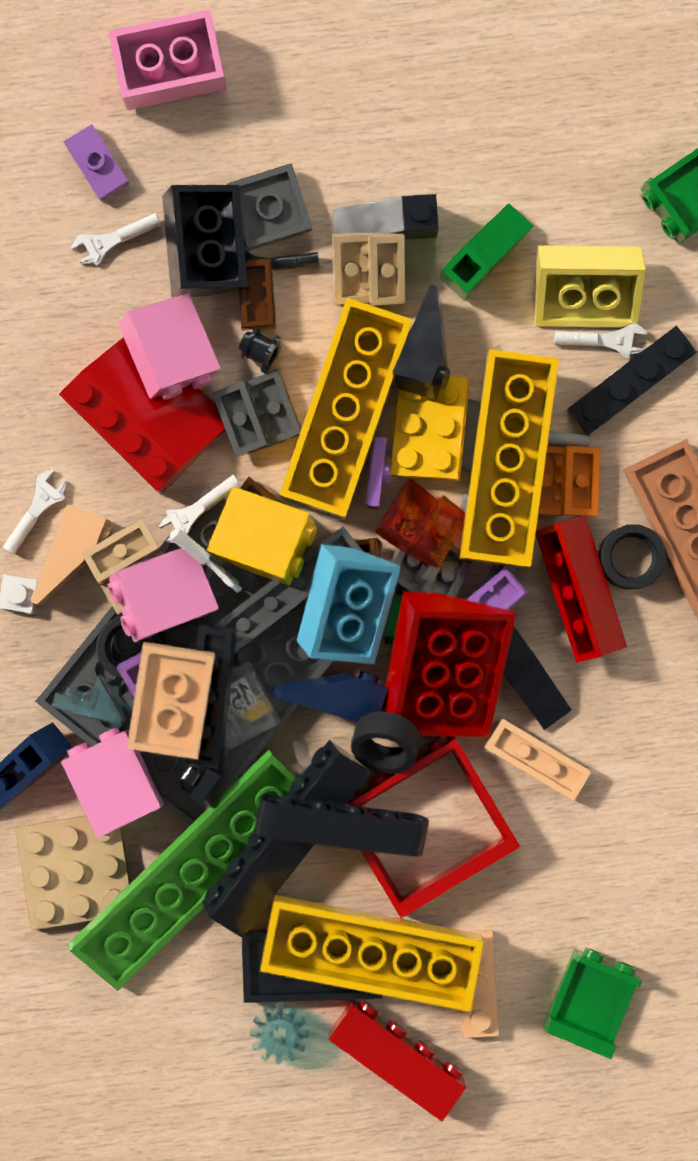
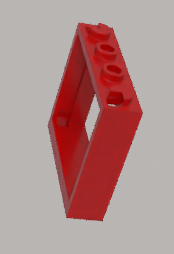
(460, 871)

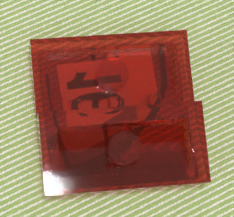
(421, 524)

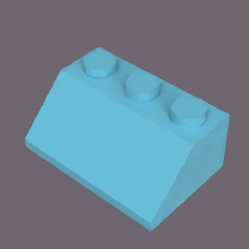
(347, 605)

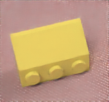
(588, 286)

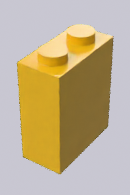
(262, 536)

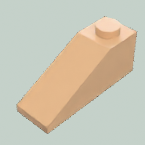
(75, 534)

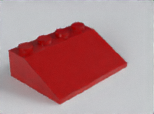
(153, 434)
(448, 664)

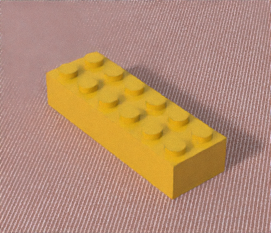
(345, 408)
(509, 458)
(372, 953)

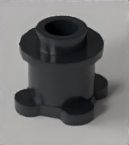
(260, 348)

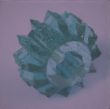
(265, 1033)

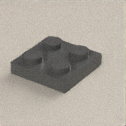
(272, 207)

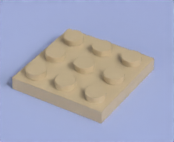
(70, 870)

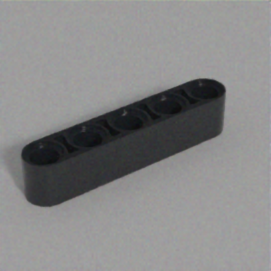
(341, 825)

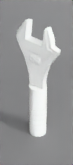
(100, 244)
(619, 340)
(43, 499)
(187, 516)
(203, 557)

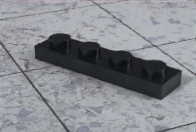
(631, 380)
(212, 744)

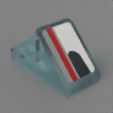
(100, 706)

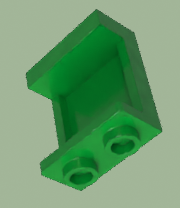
(675, 197)
(591, 1001)

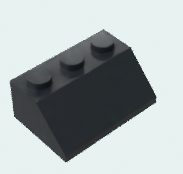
(204, 239)

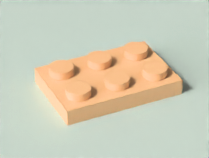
(170, 700)

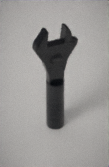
(289, 261)

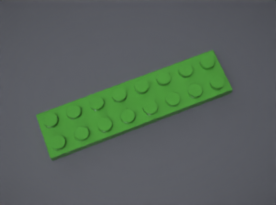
(176, 882)

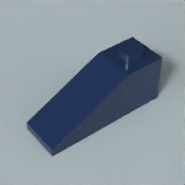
(337, 694)
(31, 761)

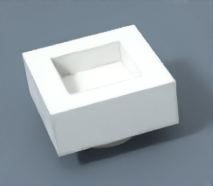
(17, 593)

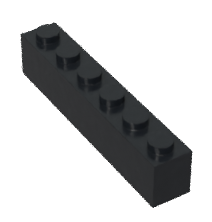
(267, 863)

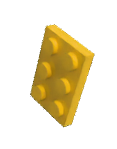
(431, 433)

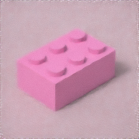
(167, 60)

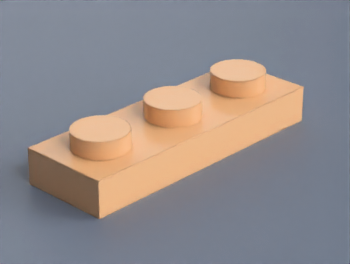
(537, 759)
(483, 1018)

